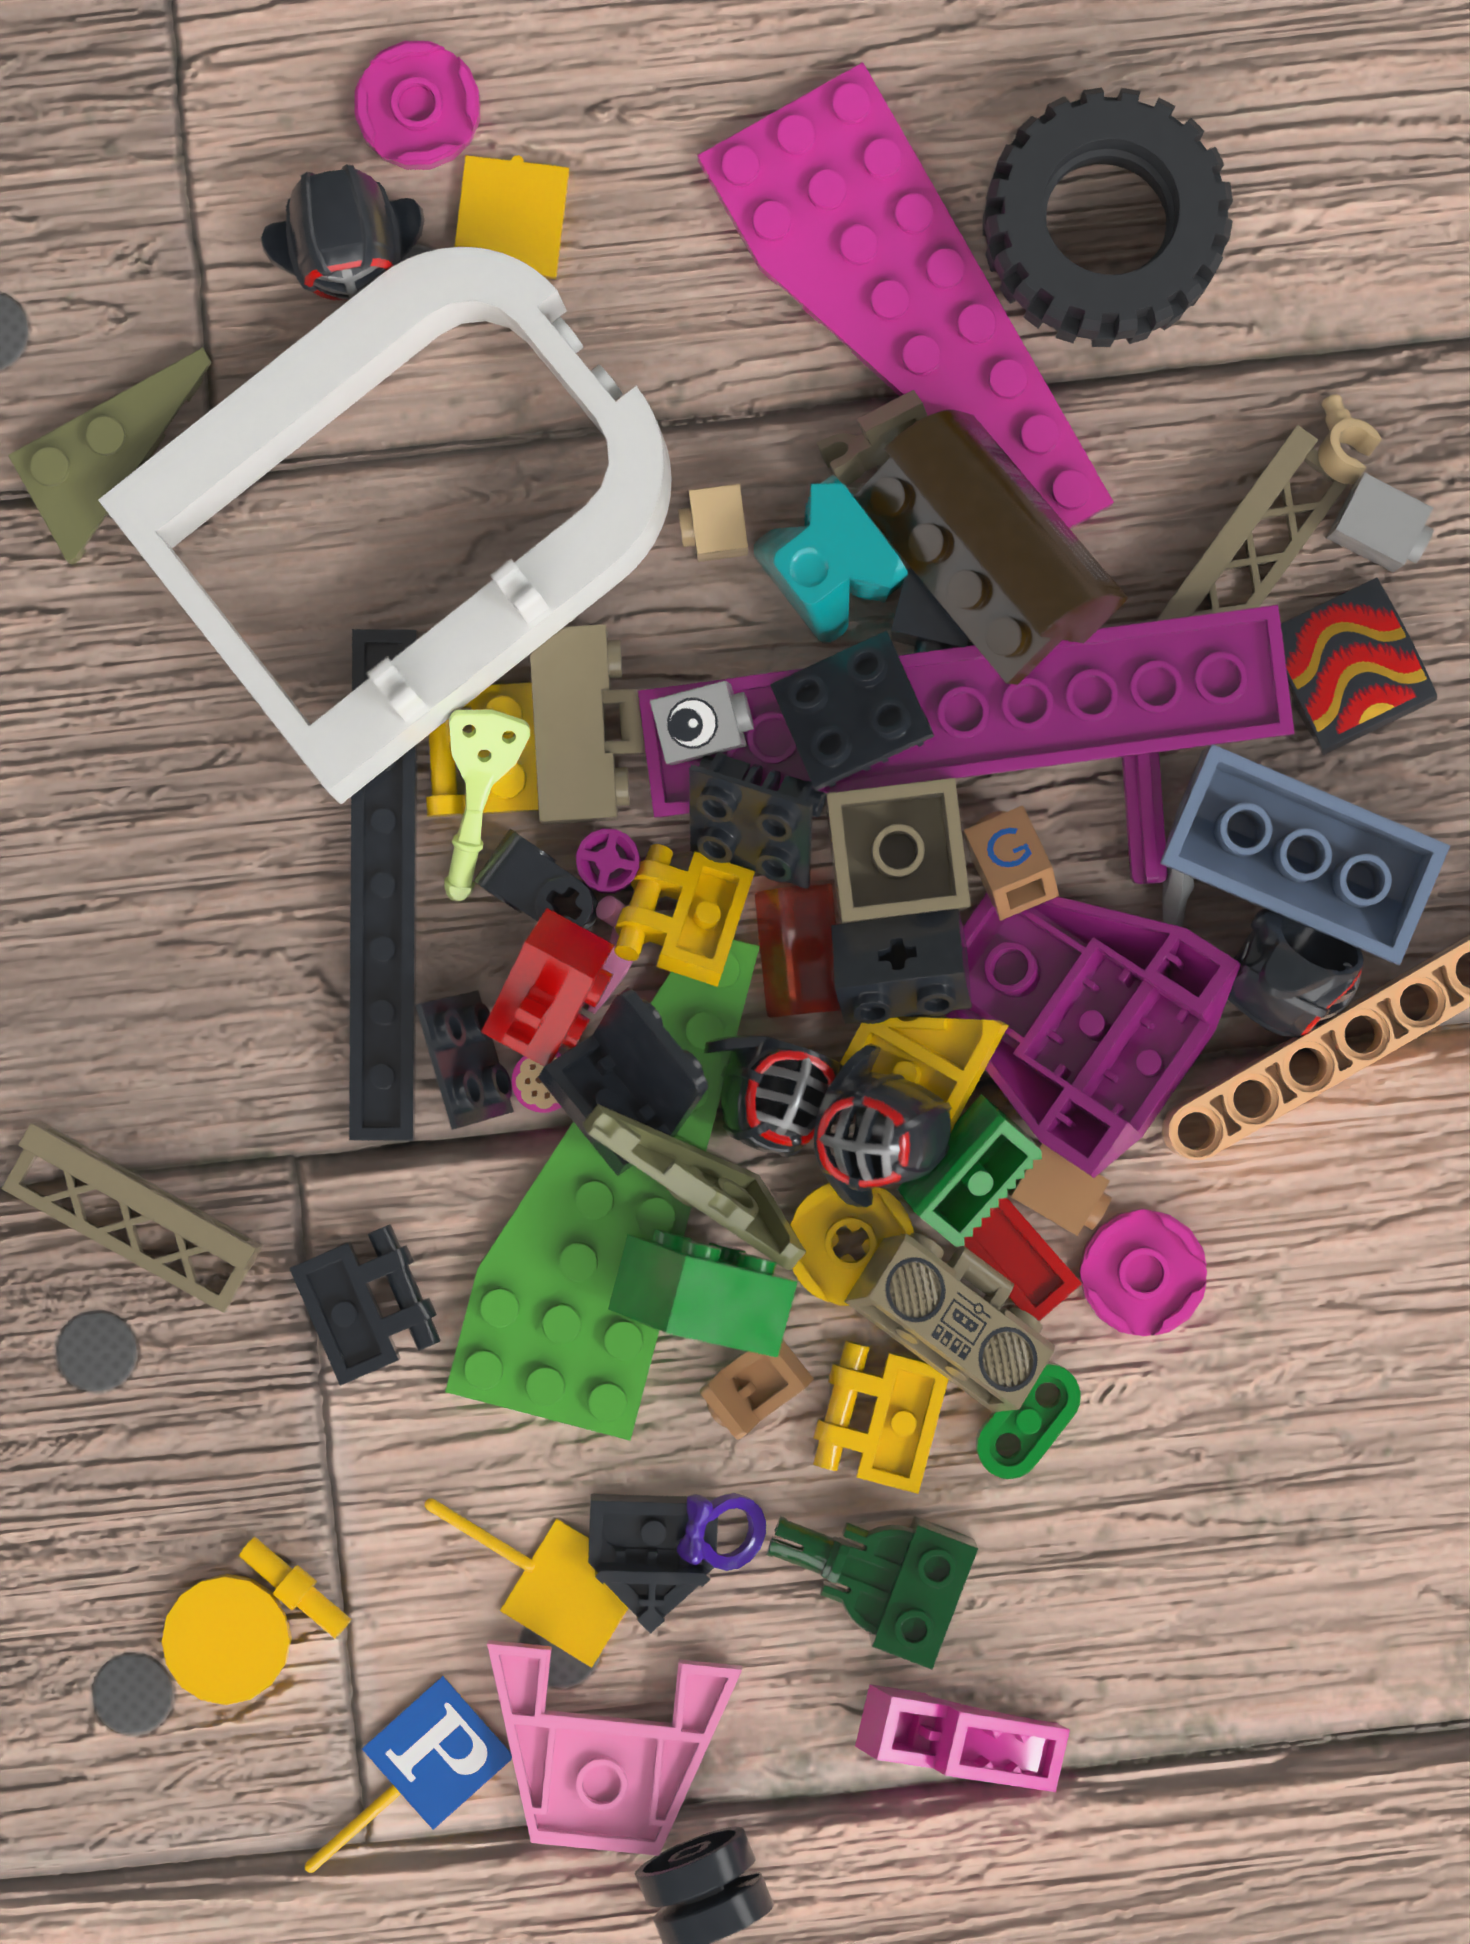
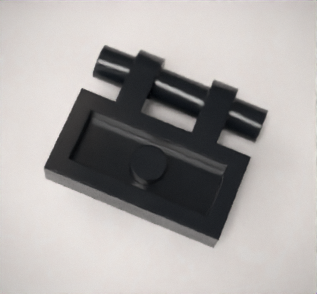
(347, 1313)

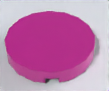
(417, 105)
(1143, 1272)

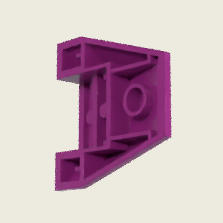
(1097, 1018)

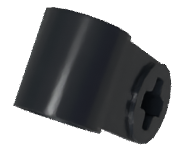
(532, 880)

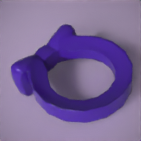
(701, 1511)

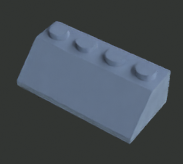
(1303, 853)

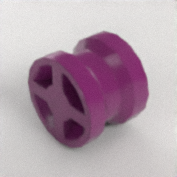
(602, 849)

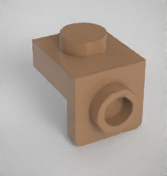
(753, 1388)

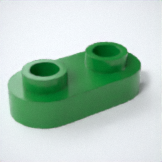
(1033, 1425)

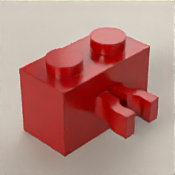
(548, 989)

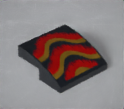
(1353, 666)

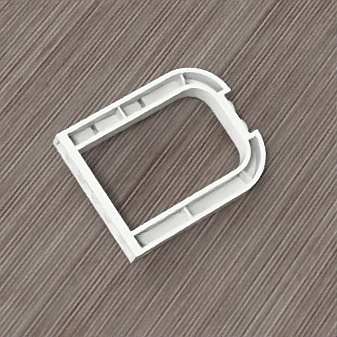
(315, 385)

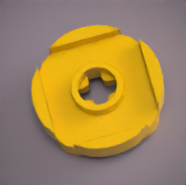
(816, 1226)

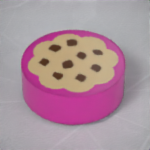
(530, 1089)

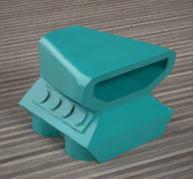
(829, 558)

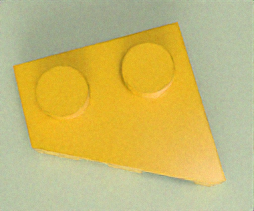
(933, 1052)

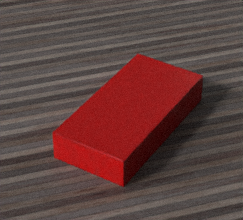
(1024, 1258)

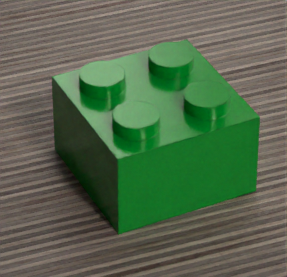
(703, 1292)

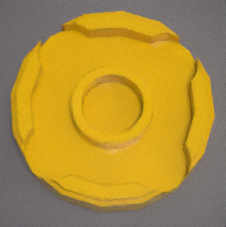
(226, 1639)

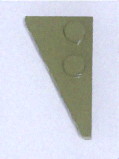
(99, 449)
(703, 1181)

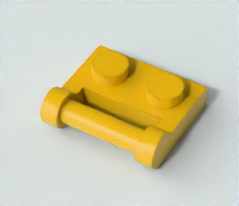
(512, 792)

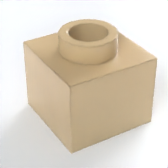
(715, 523)

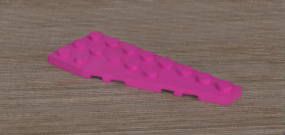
(872, 254)

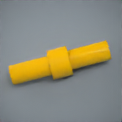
(294, 1587)

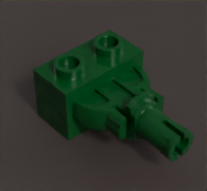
(897, 1584)

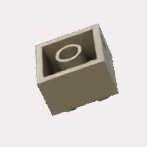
(897, 850)

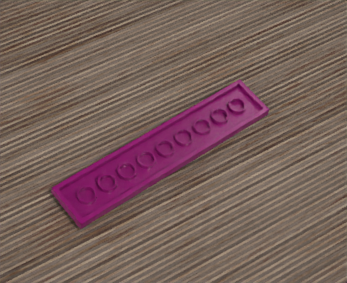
(1091, 701)

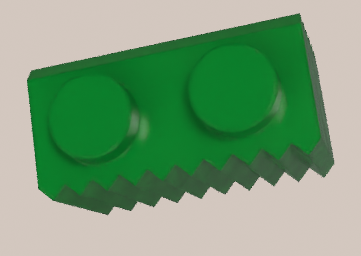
(981, 1164)

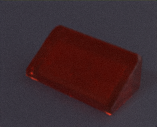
(797, 949)

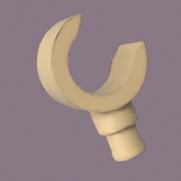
(1348, 431)

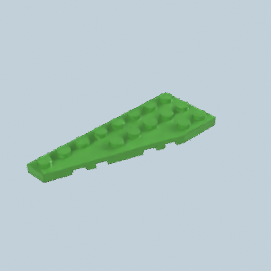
(541, 1296)

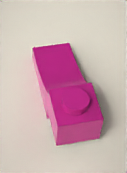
(961, 1739)

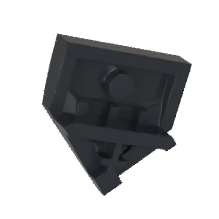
(637, 1555)

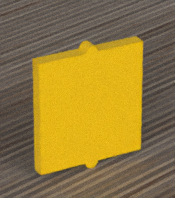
(514, 210)

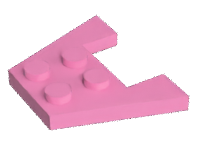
(604, 1776)

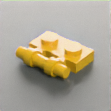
(704, 919)
(901, 1421)

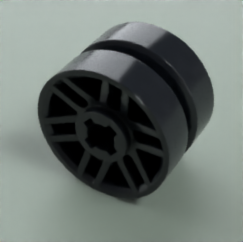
(705, 1888)

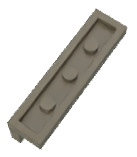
(1243, 521)
(136, 1194)

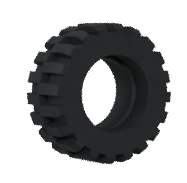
(1122, 135)

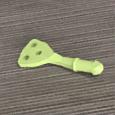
(479, 777)

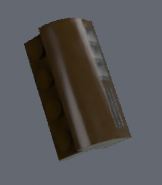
(987, 543)

